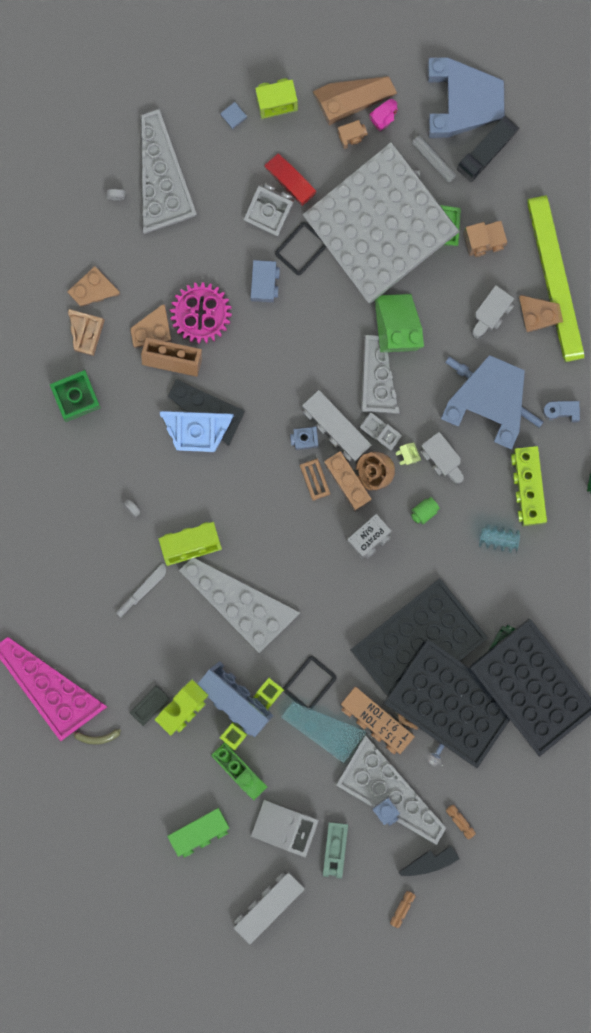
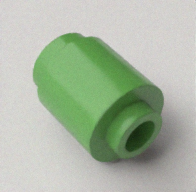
(424, 511)

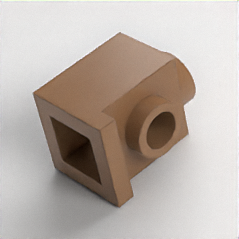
(351, 133)

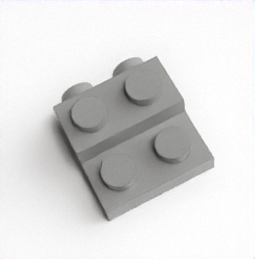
(269, 208)

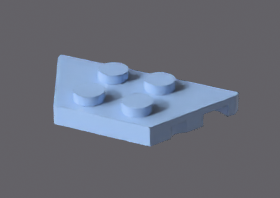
(196, 429)

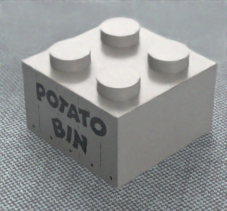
(369, 536)

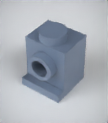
(311, 442)

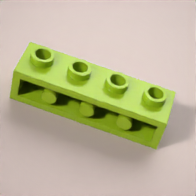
(530, 486)

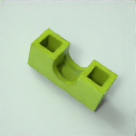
(182, 708)

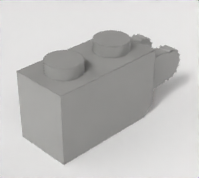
(491, 311)
(443, 457)

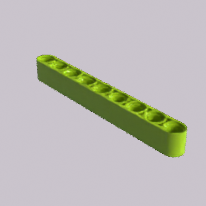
(555, 276)

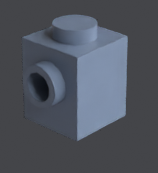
(386, 812)

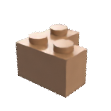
(484, 238)

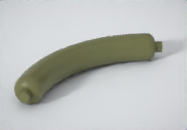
(97, 740)

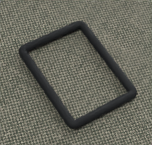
(287, 241)
(299, 671)

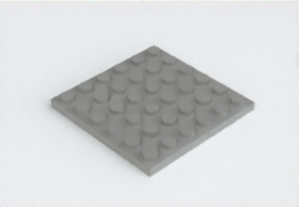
(381, 223)

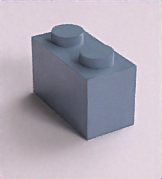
(263, 281)

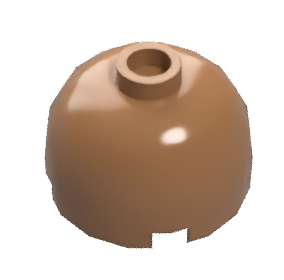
(375, 470)

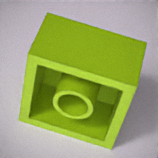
(276, 98)

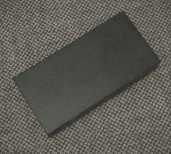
(149, 705)

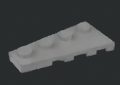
(377, 382)

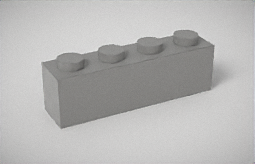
(337, 427)
(269, 907)

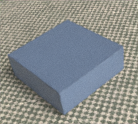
(233, 115)

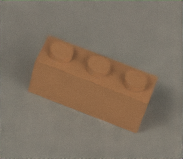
(171, 357)
(347, 481)

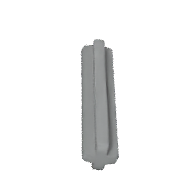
(433, 158)

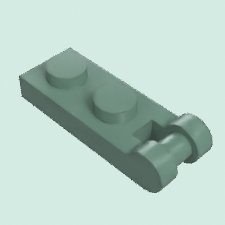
(335, 849)

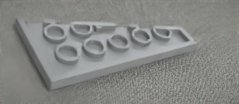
(163, 184)
(246, 609)
(374, 779)

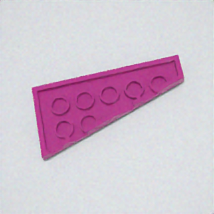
(54, 696)

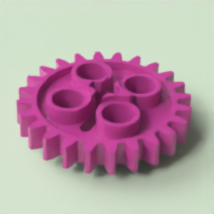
(183, 312)

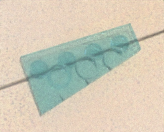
(326, 731)

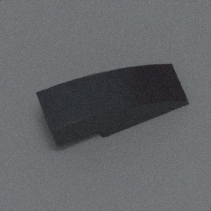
(429, 863)

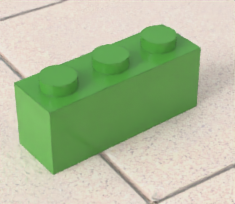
(199, 833)

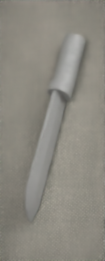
(152, 580)

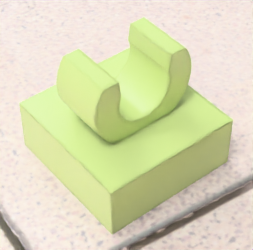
(409, 453)

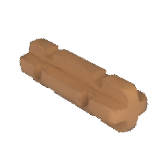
(460, 821)
(402, 909)

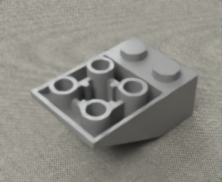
(285, 828)

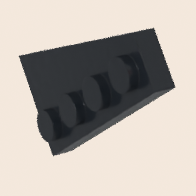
(195, 400)

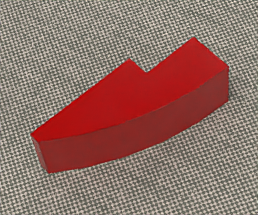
(290, 179)

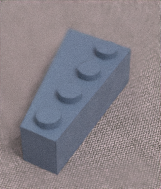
(235, 700)

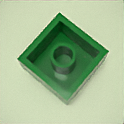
(75, 396)

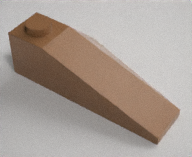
(349, 97)

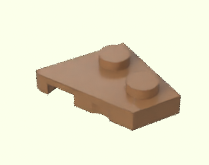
(152, 326)

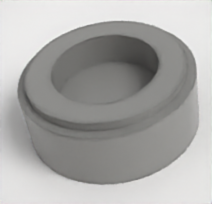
(116, 194)
(131, 508)

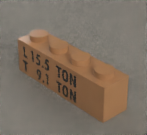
(377, 720)

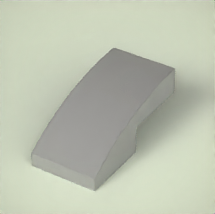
(380, 431)

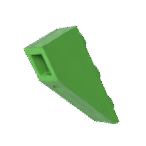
(239, 771)

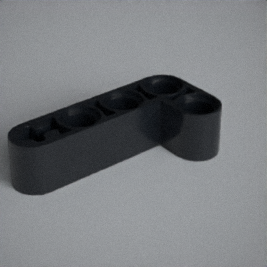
(487, 149)

